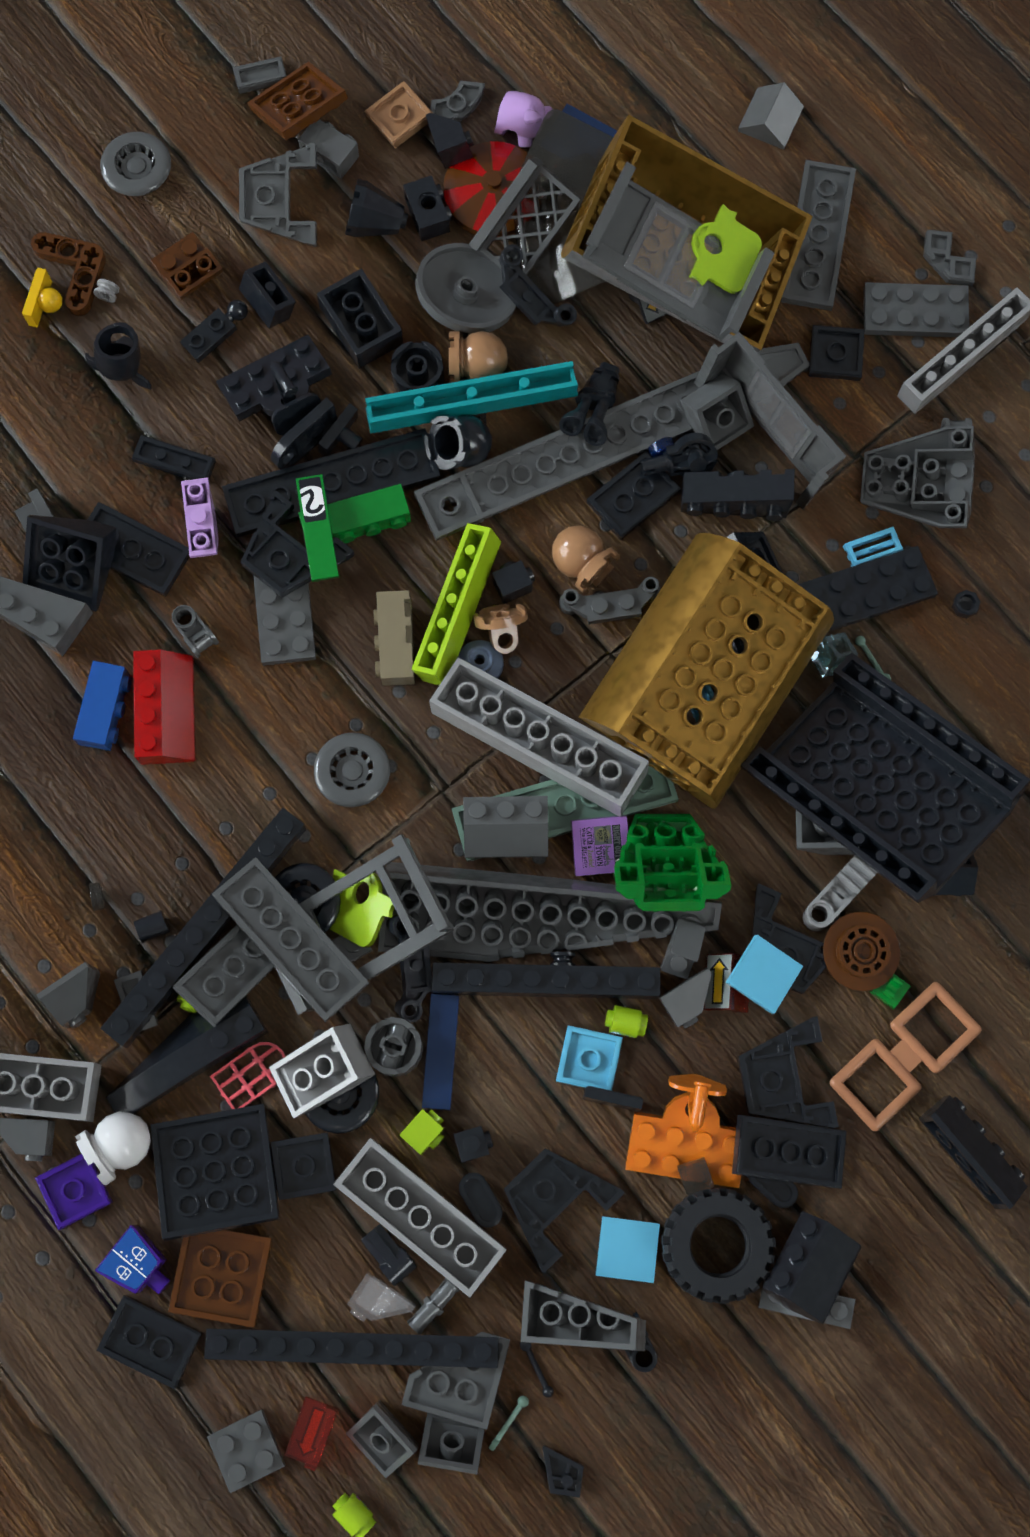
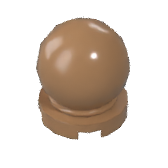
(476, 355)
(581, 555)

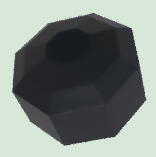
(966, 604)

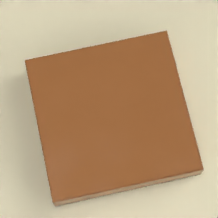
(398, 114)

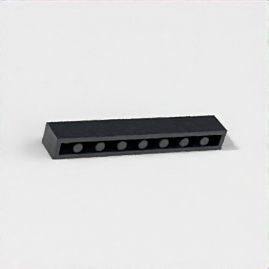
(546, 980)

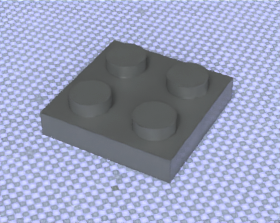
(246, 1451)

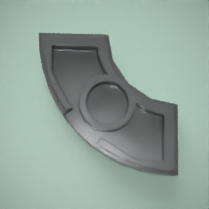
(460, 102)

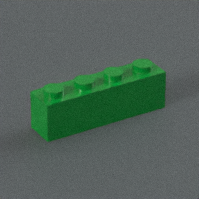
(368, 513)

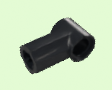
(393, 1260)

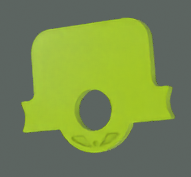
(738, 253)
(362, 921)

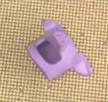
(521, 114)

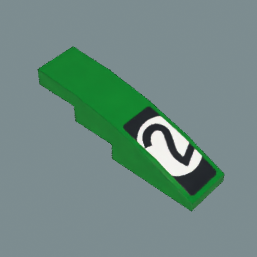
(317, 528)

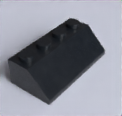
(974, 1153)

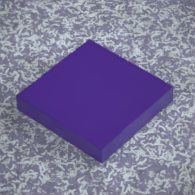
(73, 1191)

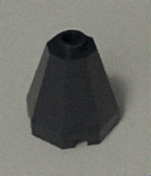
(374, 212)

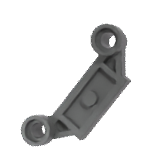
(610, 605)

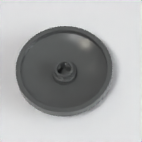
(463, 289)

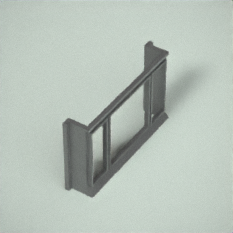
(417, 939)

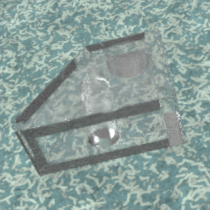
(377, 1300)

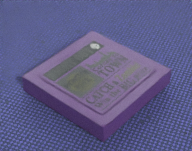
(598, 843)

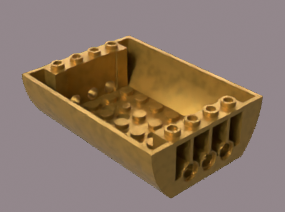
(688, 645)

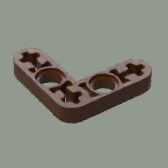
(79, 260)

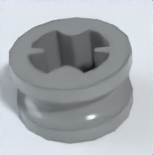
(106, 290)

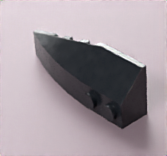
(186, 1054)

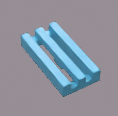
(852, 556)

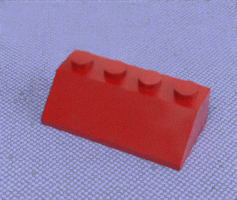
(163, 707)

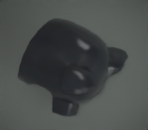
(119, 358)

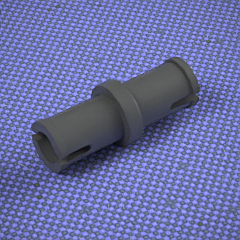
(433, 1306)

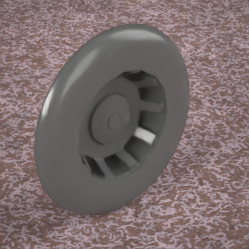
(137, 172)
(351, 770)

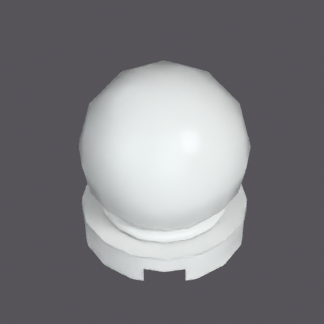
(117, 1144)

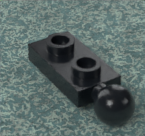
(214, 330)

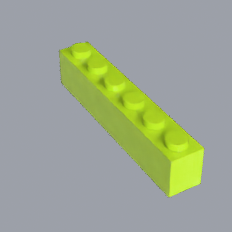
(456, 603)

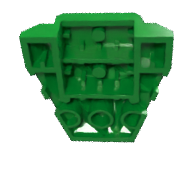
(669, 865)

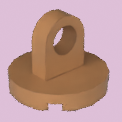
(500, 620)

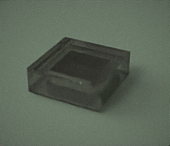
(695, 1176)

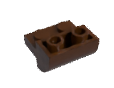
(186, 266)

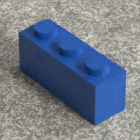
(102, 706)

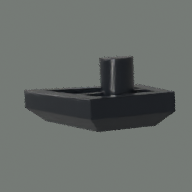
(562, 1473)

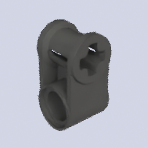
(196, 633)

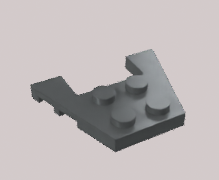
(266, 195)

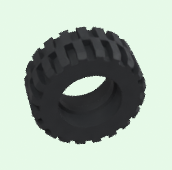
(758, 1245)

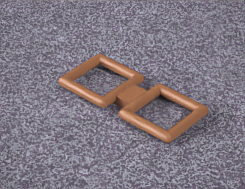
(905, 1056)

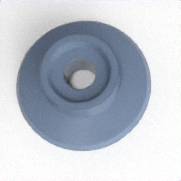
(476, 649)

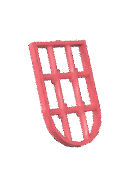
(239, 1074)

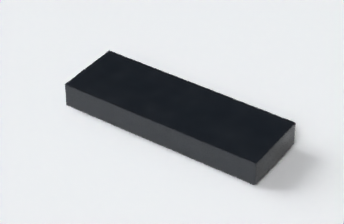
(173, 459)

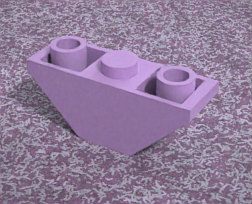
(200, 518)

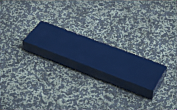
(440, 1052)

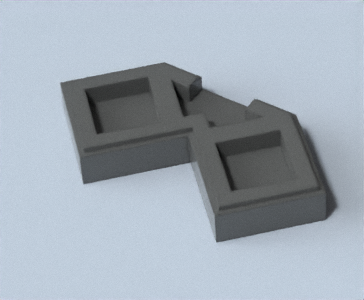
(951, 268)

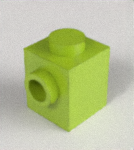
(424, 1131)

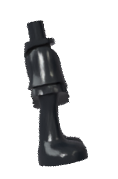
(596, 395)

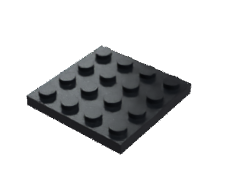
(214, 1172)

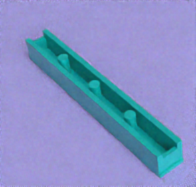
(471, 396)

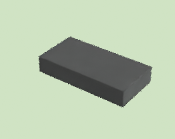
(259, 74)

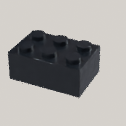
(360, 318)

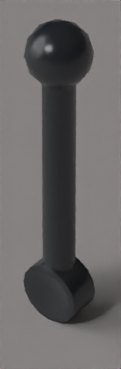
(547, 1390)

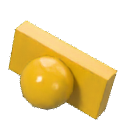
(41, 298)

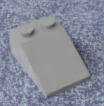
(321, 1070)

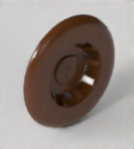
(862, 951)

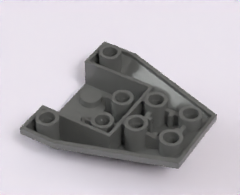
(924, 477)

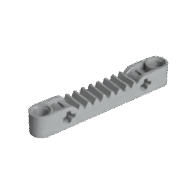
(839, 893)

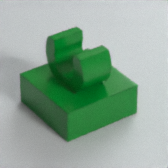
(891, 991)

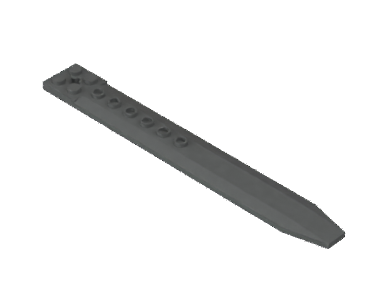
(565, 458)

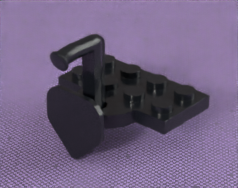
(277, 384)

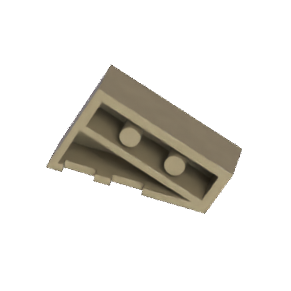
(394, 638)

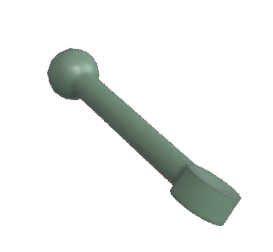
(860, 641)
(522, 1403)

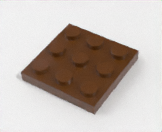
(297, 101)
(221, 1277)

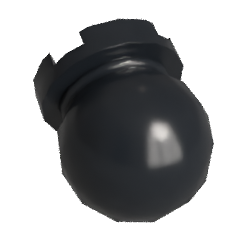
(458, 441)

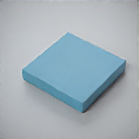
(764, 974)
(589, 1058)
(627, 1249)

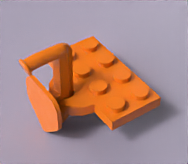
(681, 1136)

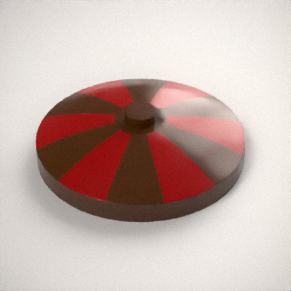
(480, 182)

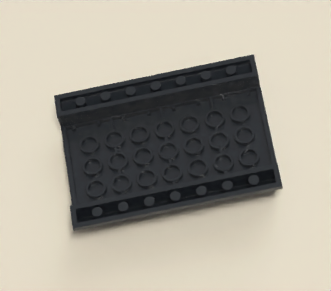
(889, 779)

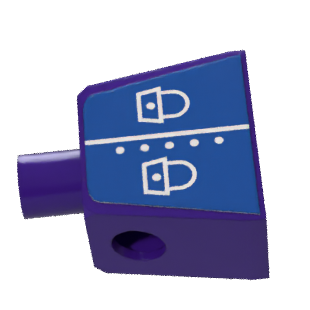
(135, 1263)

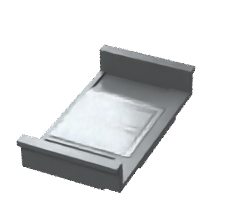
(651, 252)
(776, 412)

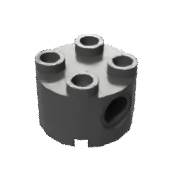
(393, 1047)

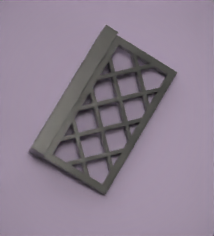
(511, 201)

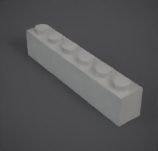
(965, 351)

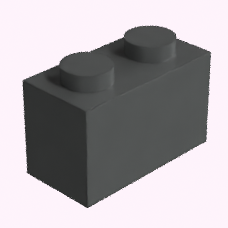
(334, 150)

